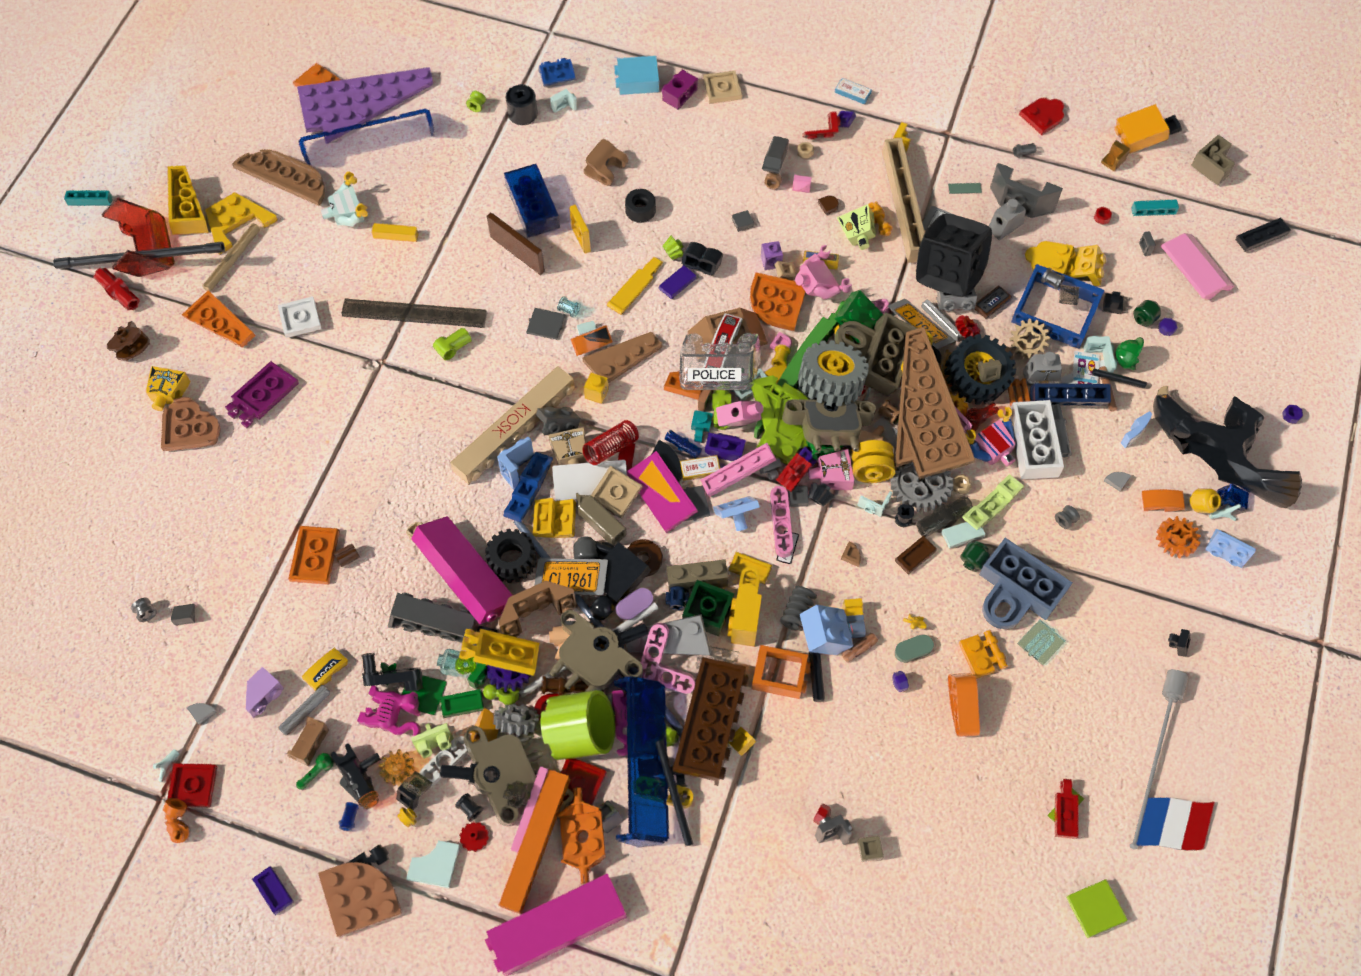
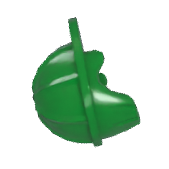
(1128, 353)

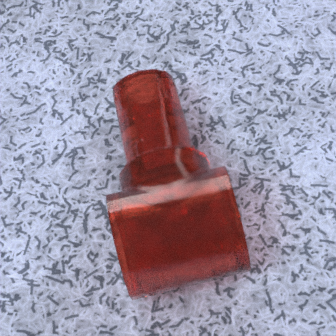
(980, 415)

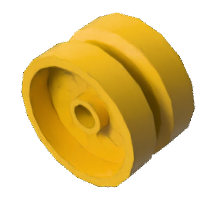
(873, 461)

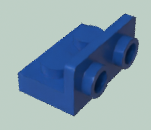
(556, 71)

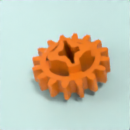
(1178, 537)

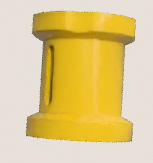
(781, 355)

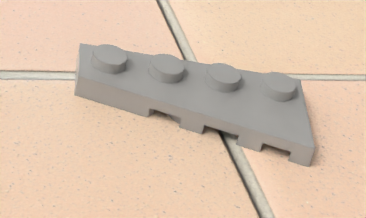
(684, 637)

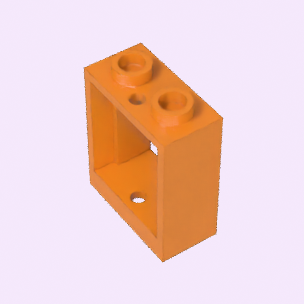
(778, 688)

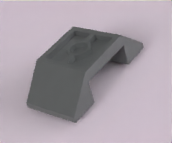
(1034, 201)

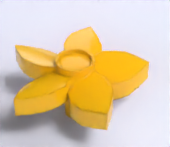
(915, 621)

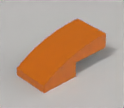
(1163, 499)

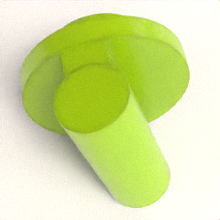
(672, 736)

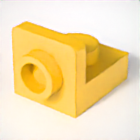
(902, 133)

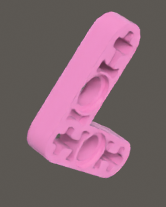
(657, 668)

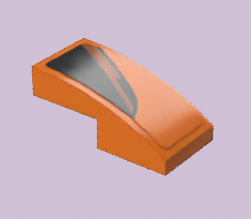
(591, 340)

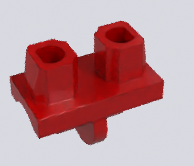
(794, 472)

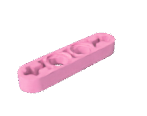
(778, 521)

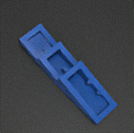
(528, 487)

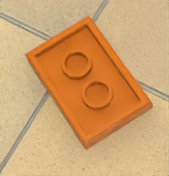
(314, 555)

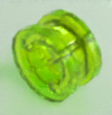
(465, 670)

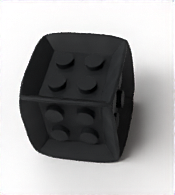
(953, 254)

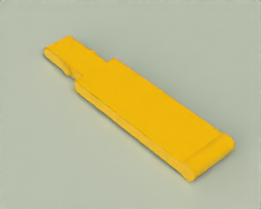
(634, 286)

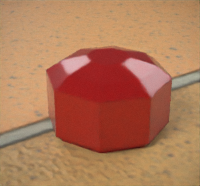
(1102, 215)
(823, 812)

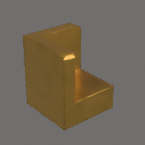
(1116, 155)

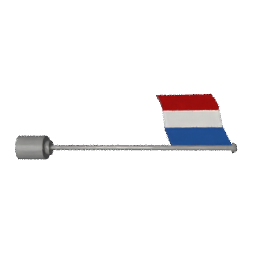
(1172, 821)

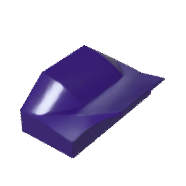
(724, 446)

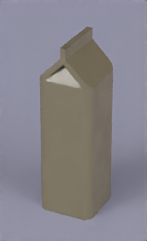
(600, 519)

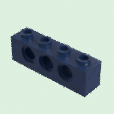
(1072, 394)

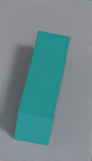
(88, 197)
(1154, 207)

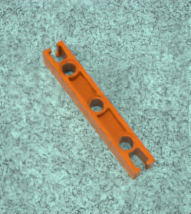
(534, 842)

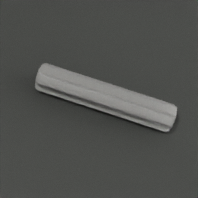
(941, 319)
(304, 710)

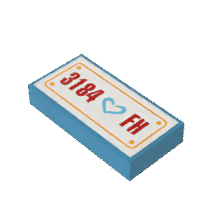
(853, 91)

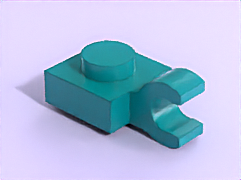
(701, 423)

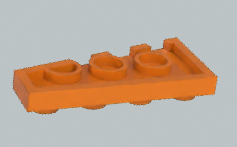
(217, 318)

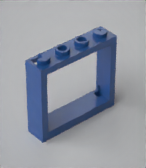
(1056, 332)

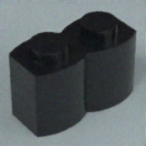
(702, 258)

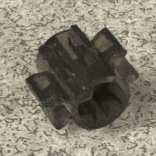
(517, 794)

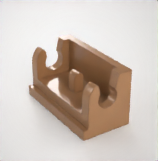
(308, 741)

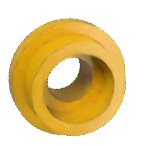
(407, 816)

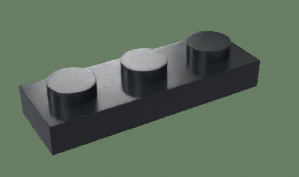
(1263, 234)

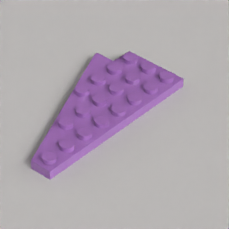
(357, 99)

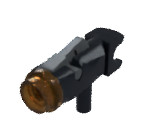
(355, 779)

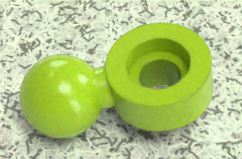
(508, 698)

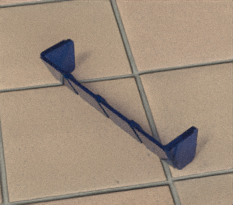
(302, 144)
(646, 779)

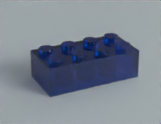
(532, 200)

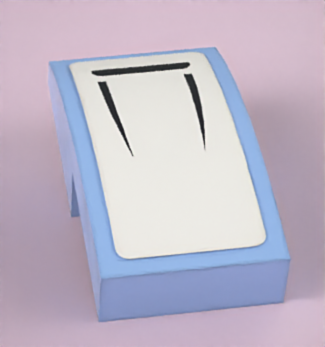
(1136, 429)

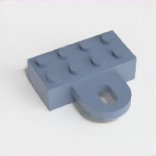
(1022, 584)

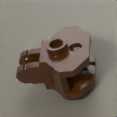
(128, 342)

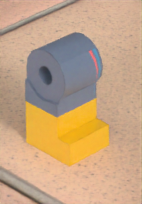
(855, 617)

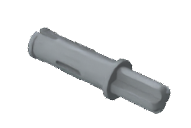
(1061, 431)

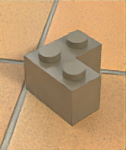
(1212, 160)

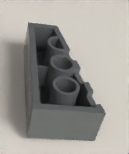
(429, 617)

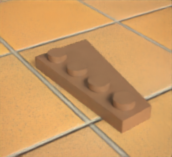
(623, 356)

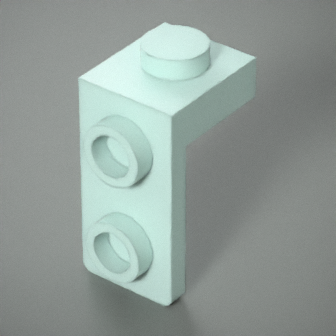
(1102, 344)

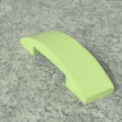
(994, 503)

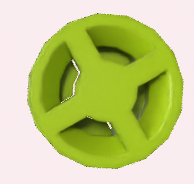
(476, 101)

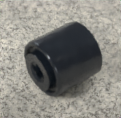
(521, 104)

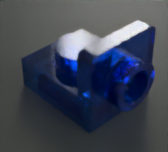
(1233, 496)

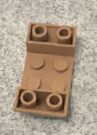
(750, 324)
(532, 599)

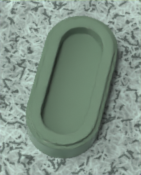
(914, 648)

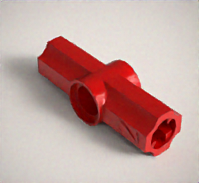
(116, 289)

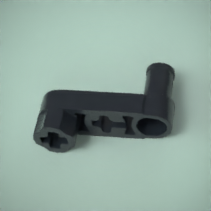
(410, 676)

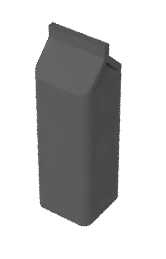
(775, 155)

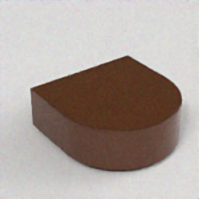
(828, 204)

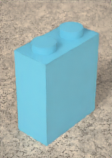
(637, 75)

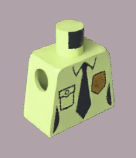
(859, 226)

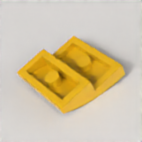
(554, 518)

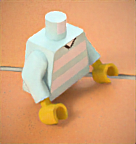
(345, 205)

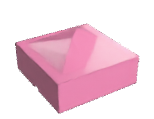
(801, 183)

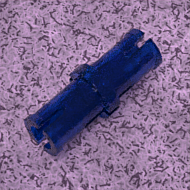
(683, 444)

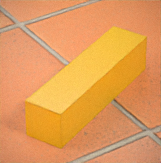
(395, 232)

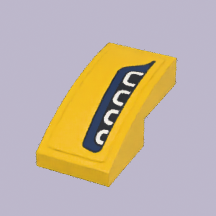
(324, 668)

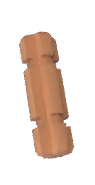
(859, 647)

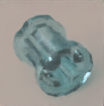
(568, 306)

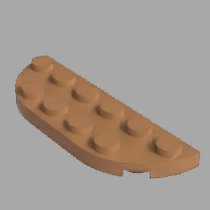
(284, 174)

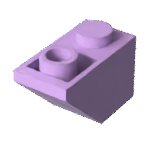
(260, 691)

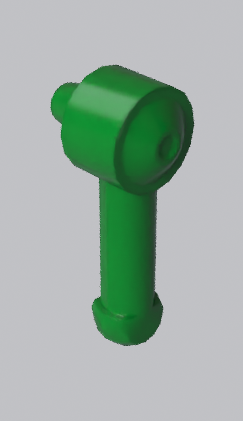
(323, 762)

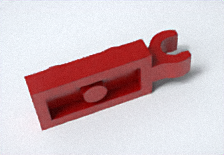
(1066, 811)

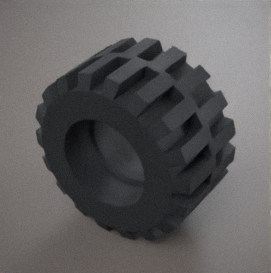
(511, 541)

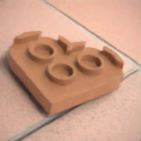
(187, 426)

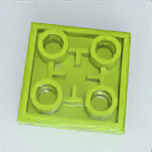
(1096, 908)

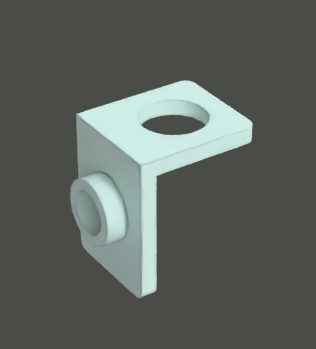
(872, 507)

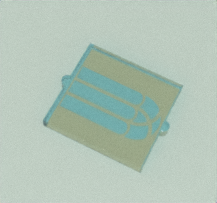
(1041, 642)

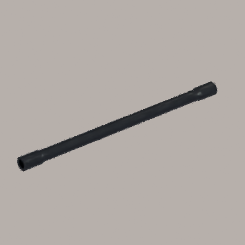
(209, 248)

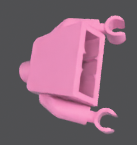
(817, 278)

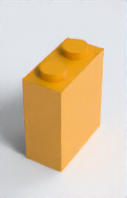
(1142, 128)

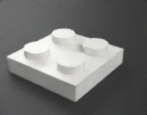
(299, 317)

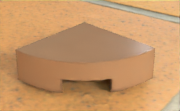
(851, 554)

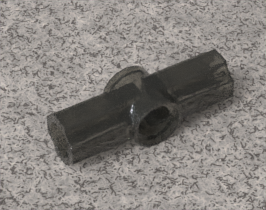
(944, 516)

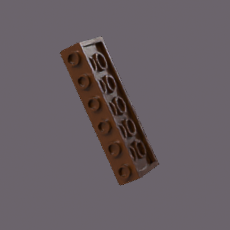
(711, 720)

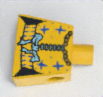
(165, 386)

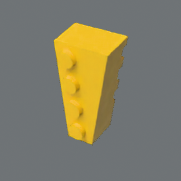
(183, 206)

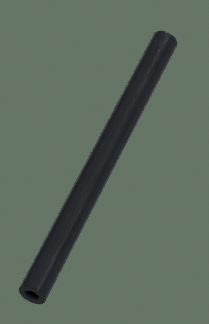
(674, 793)

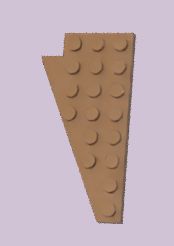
(928, 420)

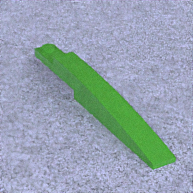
(821, 332)

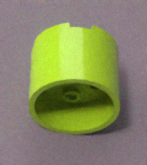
(578, 725)

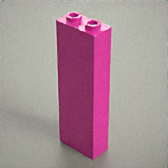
(462, 569)
(555, 925)

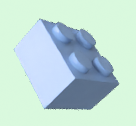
(826, 630)

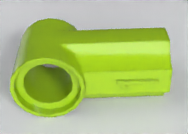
(448, 346)

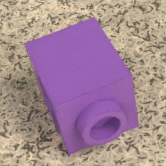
(770, 254)

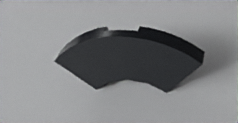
(669, 457)

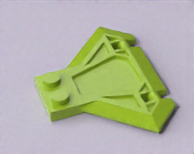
(781, 437)

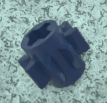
(677, 598)

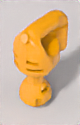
(879, 215)

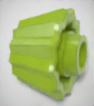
(673, 248)

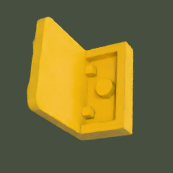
(1087, 262)

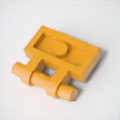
(977, 657)

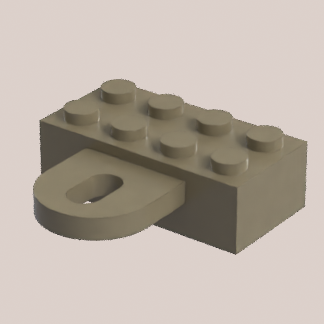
(881, 348)

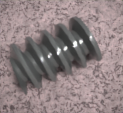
(798, 603)

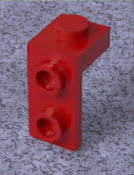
(833, 123)

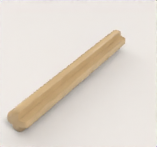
(231, 257)

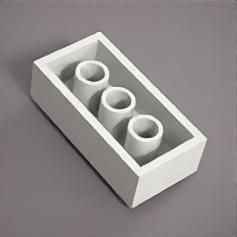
(1036, 440)

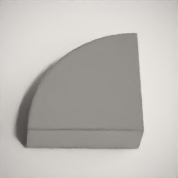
(1117, 479)
(201, 712)

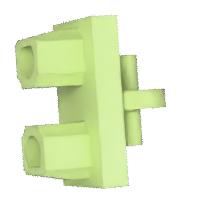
(431, 739)

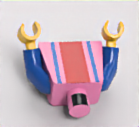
(995, 441)

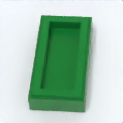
(462, 703)

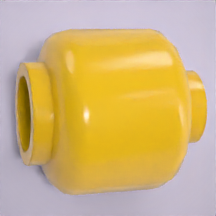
(1205, 500)

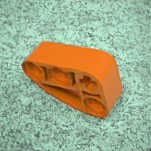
(964, 704)

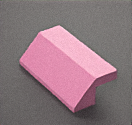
(1197, 265)

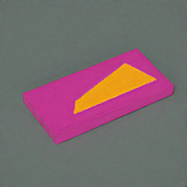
(662, 492)

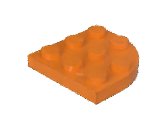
(776, 300)

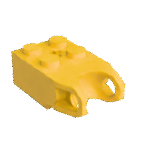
(745, 610)

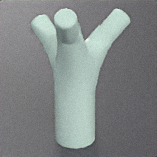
(1225, 512)
(164, 764)

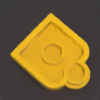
(1050, 255)

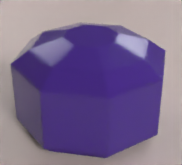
(1167, 326)
(1292, 413)
(900, 681)

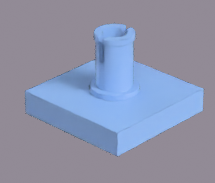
(736, 508)

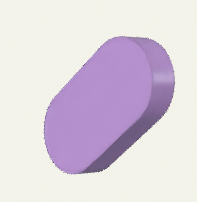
(634, 603)

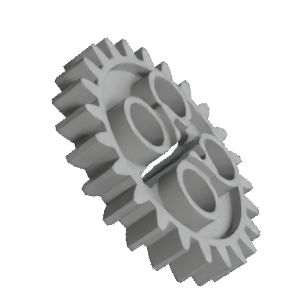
(909, 492)

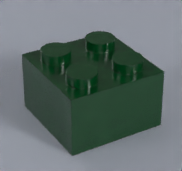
(712, 603)

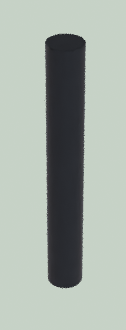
(1119, 378)

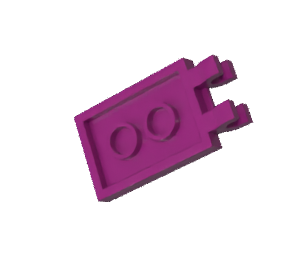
(261, 393)

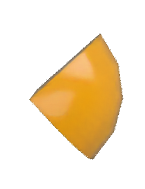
(485, 722)

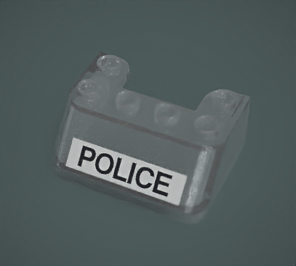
(719, 365)

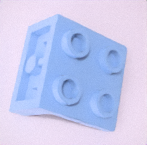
(512, 458)
(1229, 548)

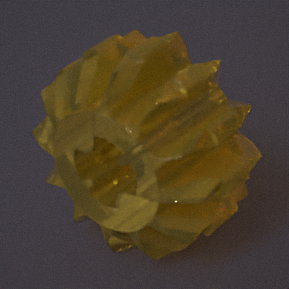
(393, 760)

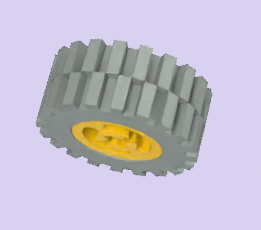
(830, 383)

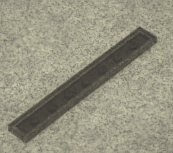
(414, 313)

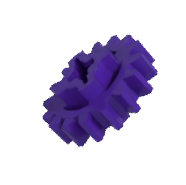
(506, 678)

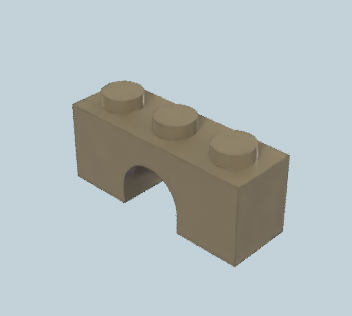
(709, 572)

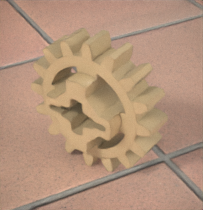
(1037, 338)

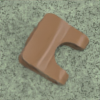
(600, 157)

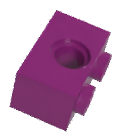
(679, 89)

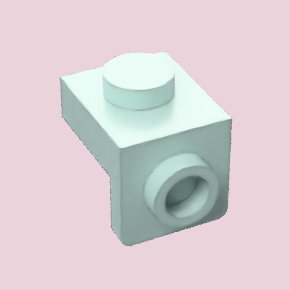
(562, 100)

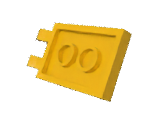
(500, 651)

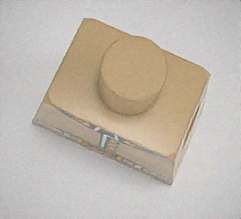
(568, 446)

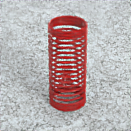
(628, 441)

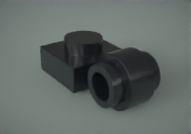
(378, 855)

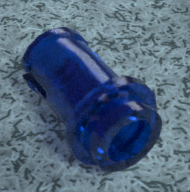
(348, 817)

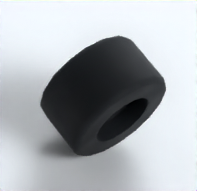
(640, 214)

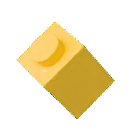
(596, 388)

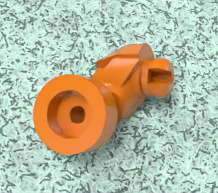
(176, 829)

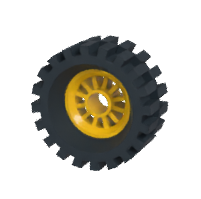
(963, 368)

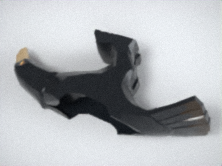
(1226, 447)

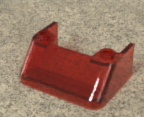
(148, 233)

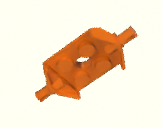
(573, 821)

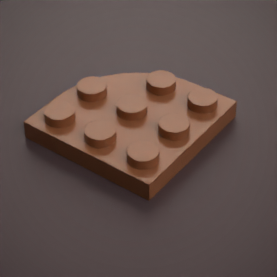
(358, 896)

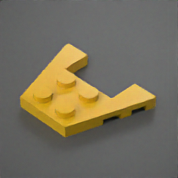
(232, 213)

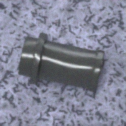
(1020, 150)

